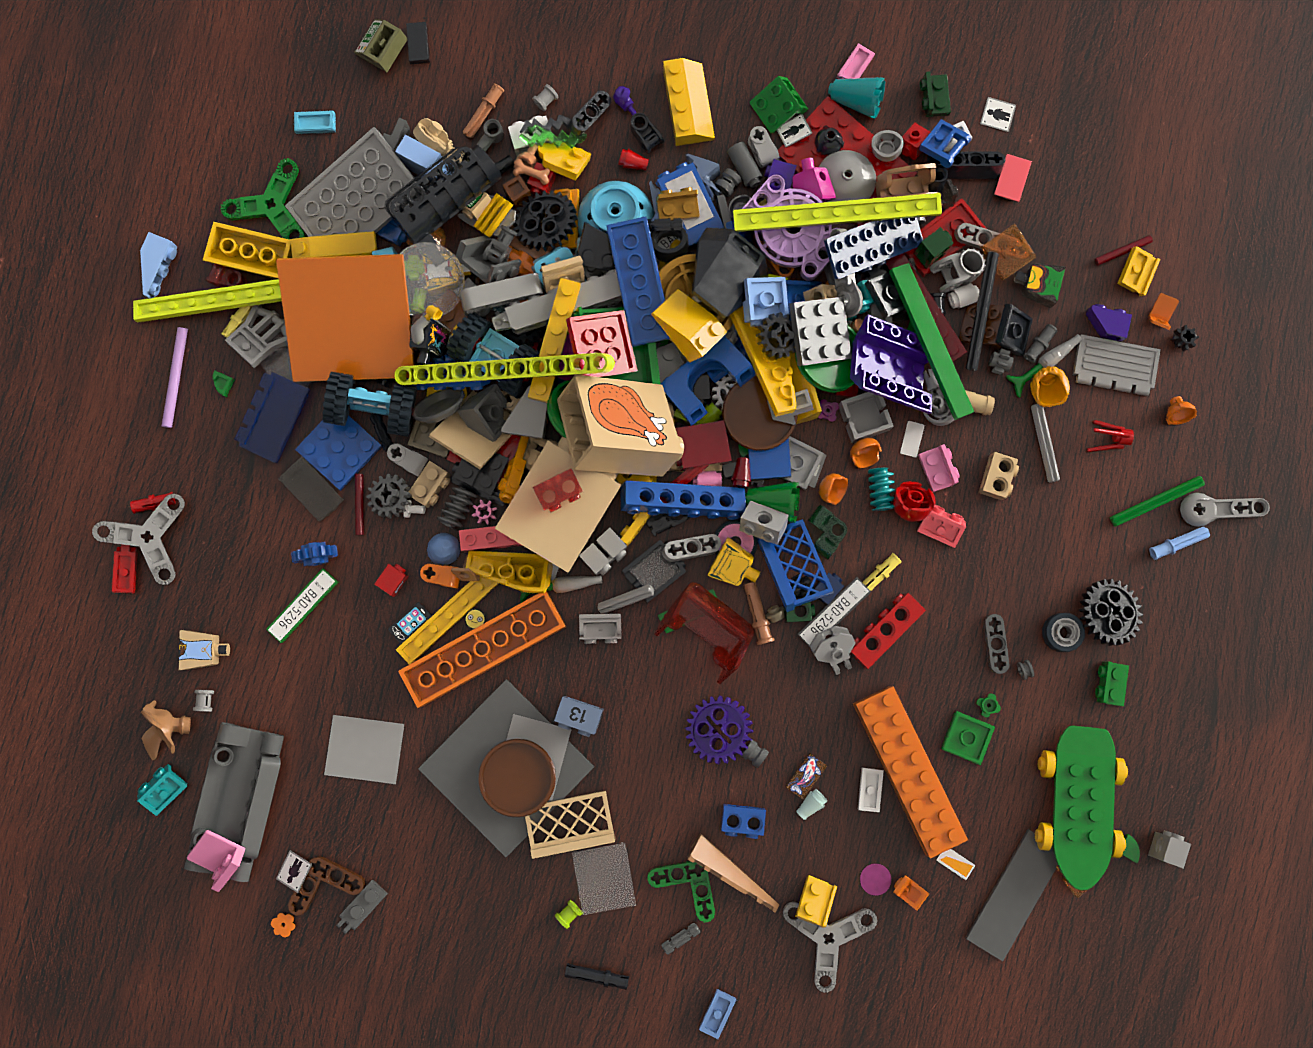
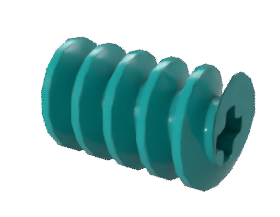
(881, 489)

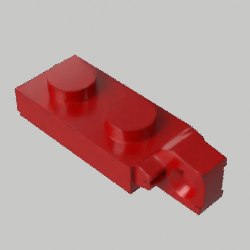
(124, 569)

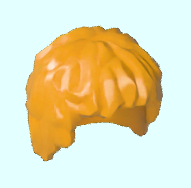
(1050, 387)

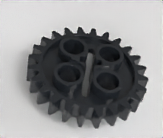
(543, 215)
(1110, 612)

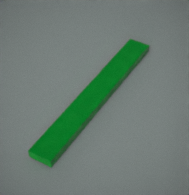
(931, 341)

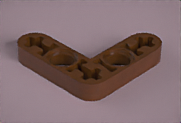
(317, 877)

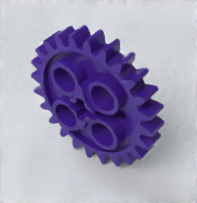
(706, 742)

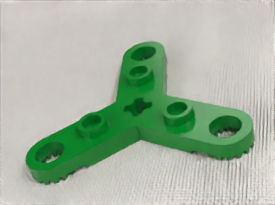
(276, 191)

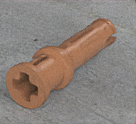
(760, 623)

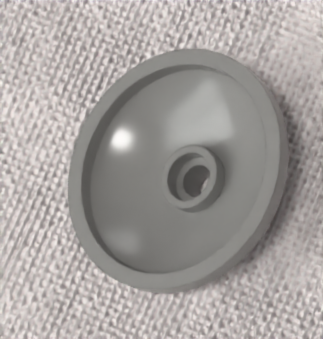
(862, 179)

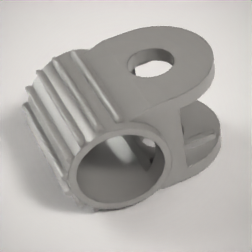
(970, 258)

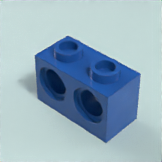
(743, 813)

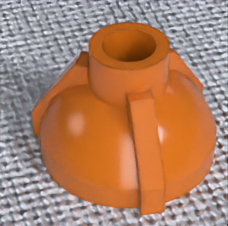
(1180, 411)

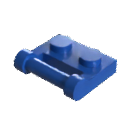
(939, 140)

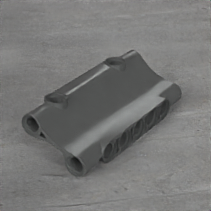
(238, 792)

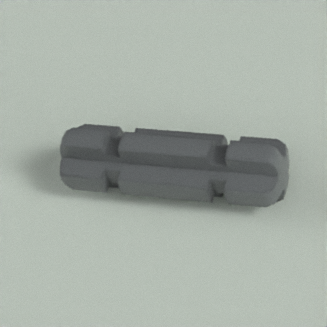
(680, 938)

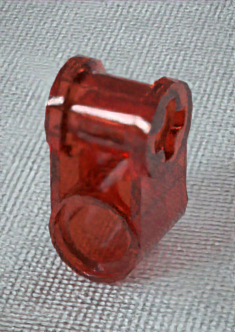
(224, 276)

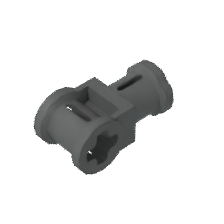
(500, 246)

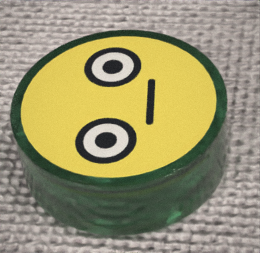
(475, 618)

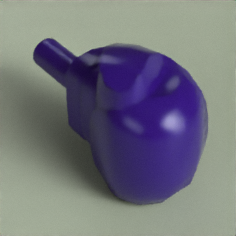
(623, 100)

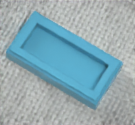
(314, 122)

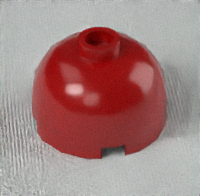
(913, 501)

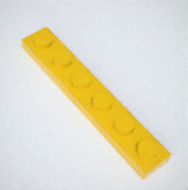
(555, 335)
(445, 618)

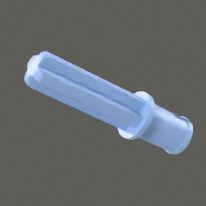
(1178, 543)

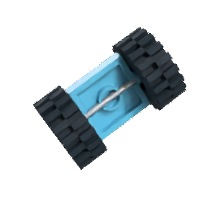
(479, 342)
(342, 397)

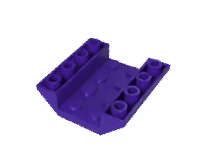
(890, 363)

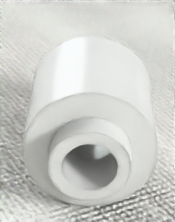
(963, 296)

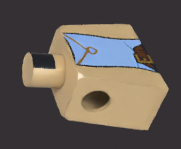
(200, 650)

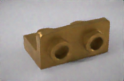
(678, 204)

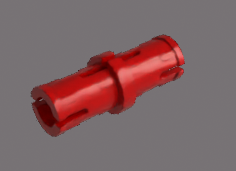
(150, 503)

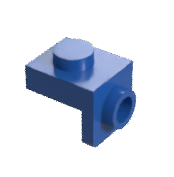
(392, 233)

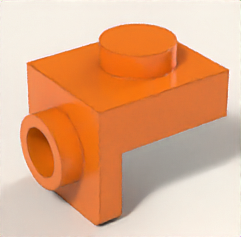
(910, 892)

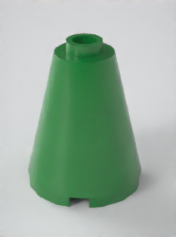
(781, 497)

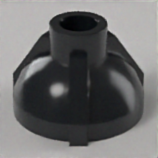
(828, 145)

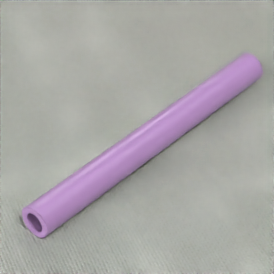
(174, 378)

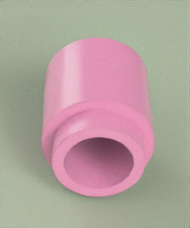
(708, 478)

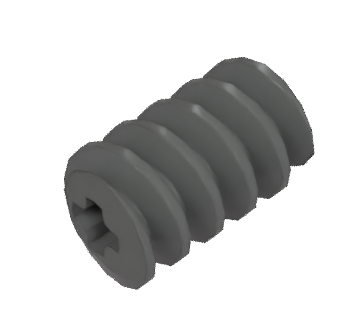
(456, 508)

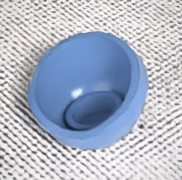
(443, 549)

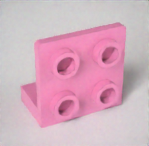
(217, 856)

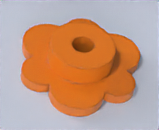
(277, 923)

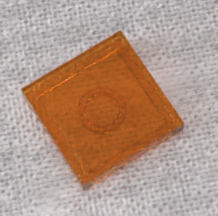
(1012, 251)

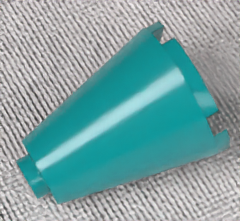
(859, 94)

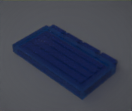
(274, 416)

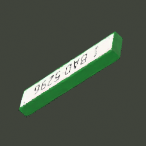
(302, 605)

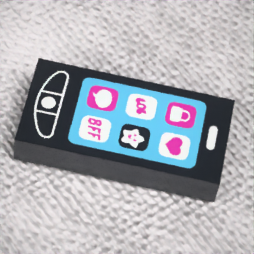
(409, 622)

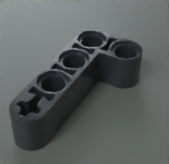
(967, 166)

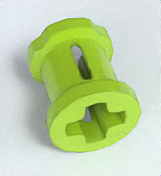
(568, 914)

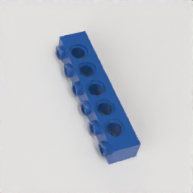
(732, 497)

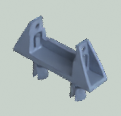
(707, 170)

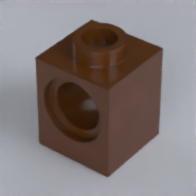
(516, 191)

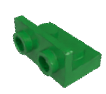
(1112, 683)

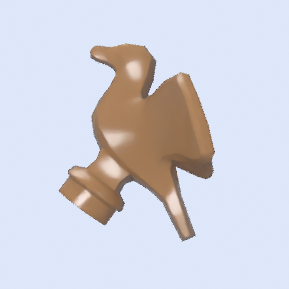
(162, 727)

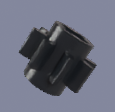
(1184, 338)
(804, 581)

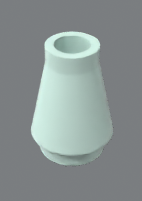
(811, 804)

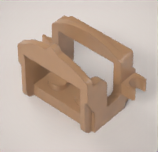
(906, 186)

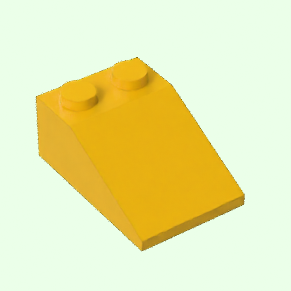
(688, 325)

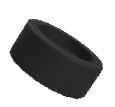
(668, 255)

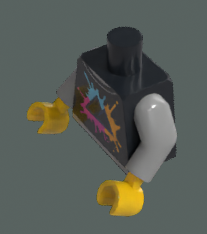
(429, 335)

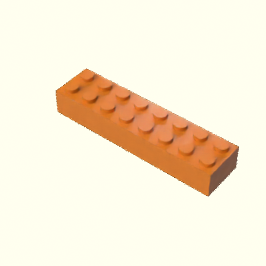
(481, 649)
(910, 772)

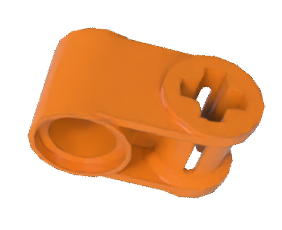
(443, 575)

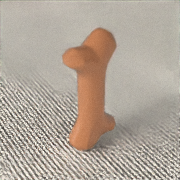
(523, 169)

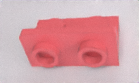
(943, 526)

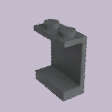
(471, 256)

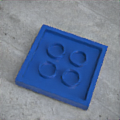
(339, 450)

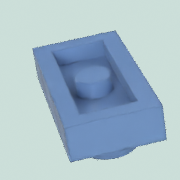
(717, 1013)

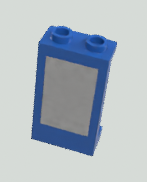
(684, 177)

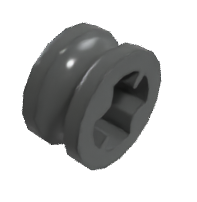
(1025, 669)

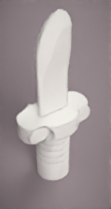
(412, 509)

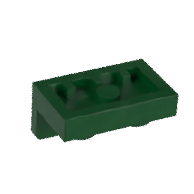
(936, 95)

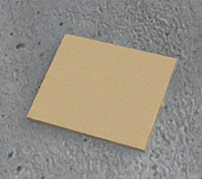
(465, 442)

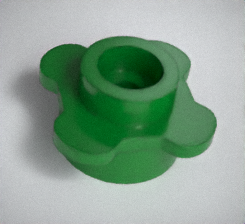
(994, 706)

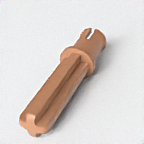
(483, 110)

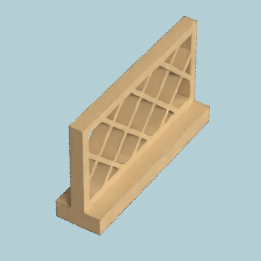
(575, 842)

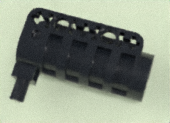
(445, 195)

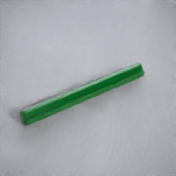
(1157, 501)

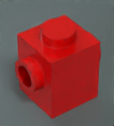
(913, 139)

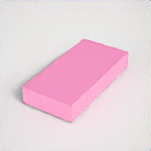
(856, 63)

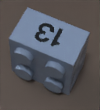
(578, 715)

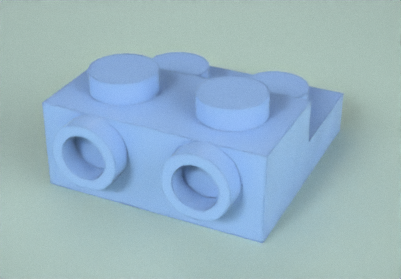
(764, 298)

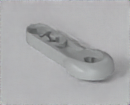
(848, 289)
(1218, 508)

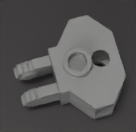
(834, 648)

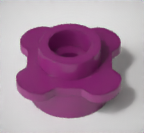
(828, 415)

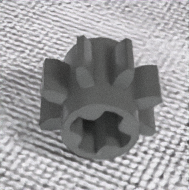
(1000, 361)

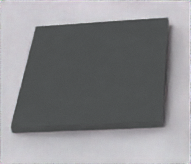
(458, 760)

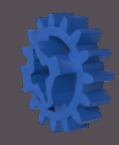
(314, 554)

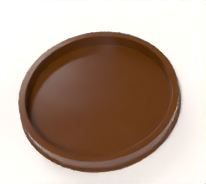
(750, 419)
(517, 778)

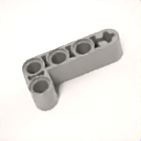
(499, 293)

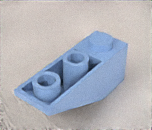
(155, 260)

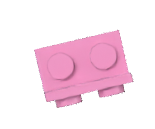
(939, 468)

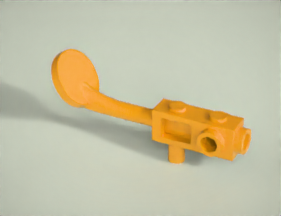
(511, 482)

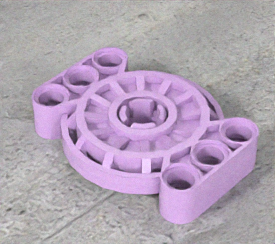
(789, 246)

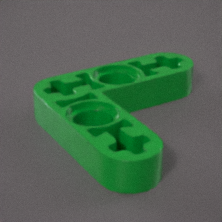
(695, 880)

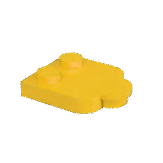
(564, 159)

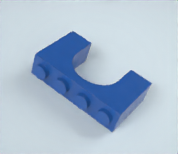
(680, 384)

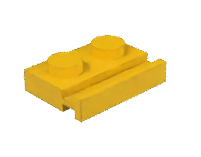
(1138, 271)
(630, 532)
(816, 901)

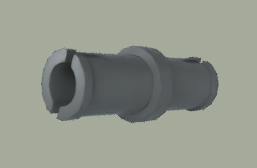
(1040, 343)

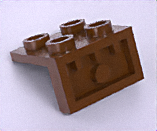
(992, 325)

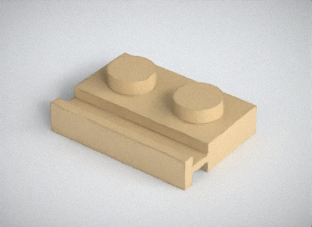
(567, 269)

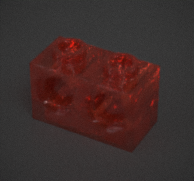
(556, 485)

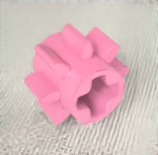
(485, 518)

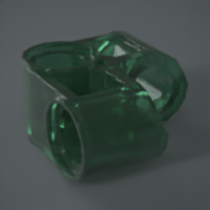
(825, 521)

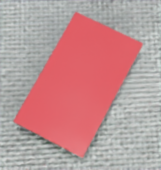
(1013, 178)

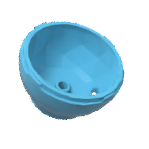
(610, 196)

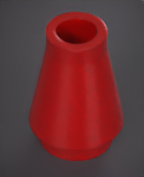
(632, 160)

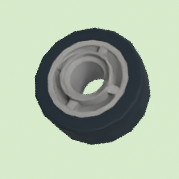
(1074, 629)

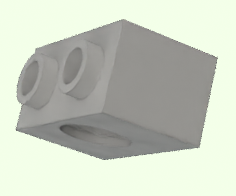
(763, 522)
(1169, 848)

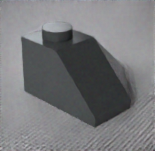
(485, 412)

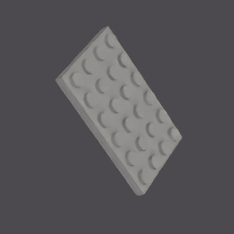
(352, 190)

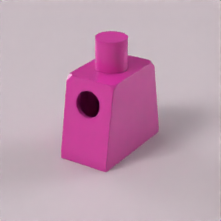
(814, 180)

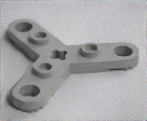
(154, 550)
(827, 953)

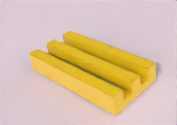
(490, 214)

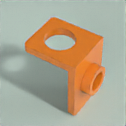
(1163, 310)

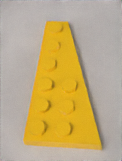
(772, 372)

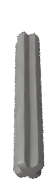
(1045, 443)

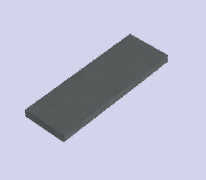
(1013, 897)

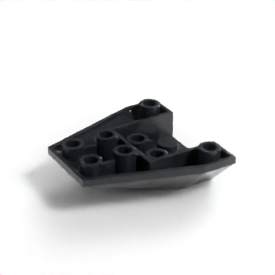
(721, 267)

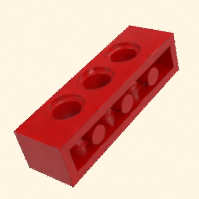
(912, 611)

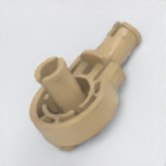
(433, 136)

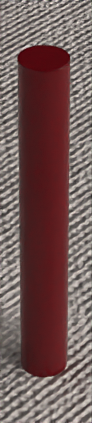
(1123, 250)
(359, 505)

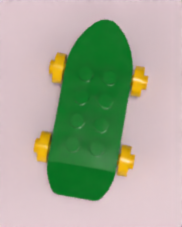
(1083, 804)

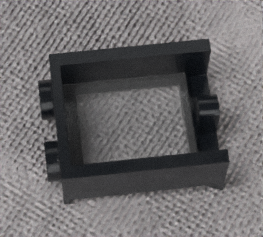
(654, 570)

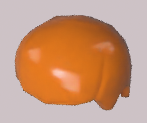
(865, 452)
(833, 488)

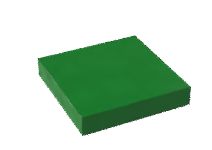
(967, 737)

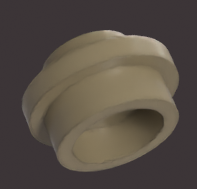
(775, 613)

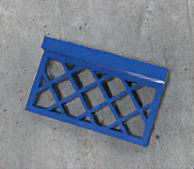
(780, 576)

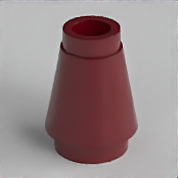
(741, 476)

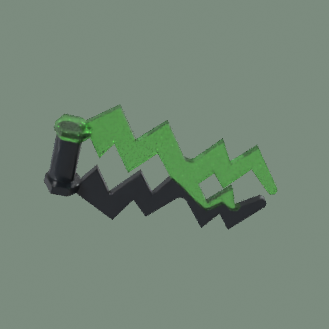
(570, 140)

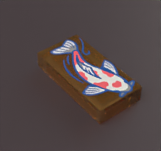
(806, 776)

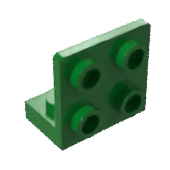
(778, 103)

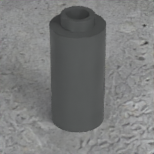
(745, 165)

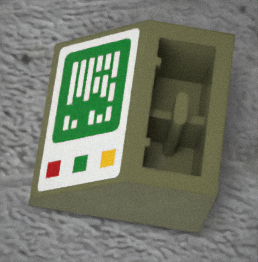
(381, 44)

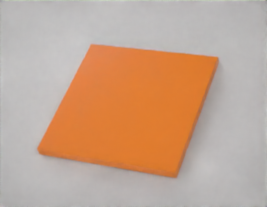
(346, 316)

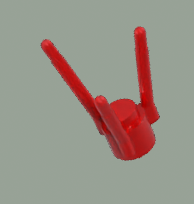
(1119, 435)

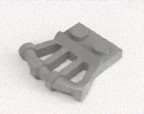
(250, 344)

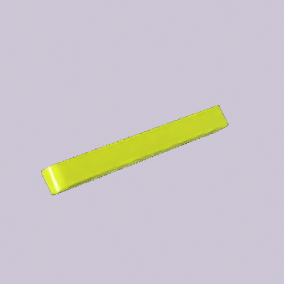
(512, 369)

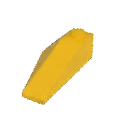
(334, 245)
(516, 570)

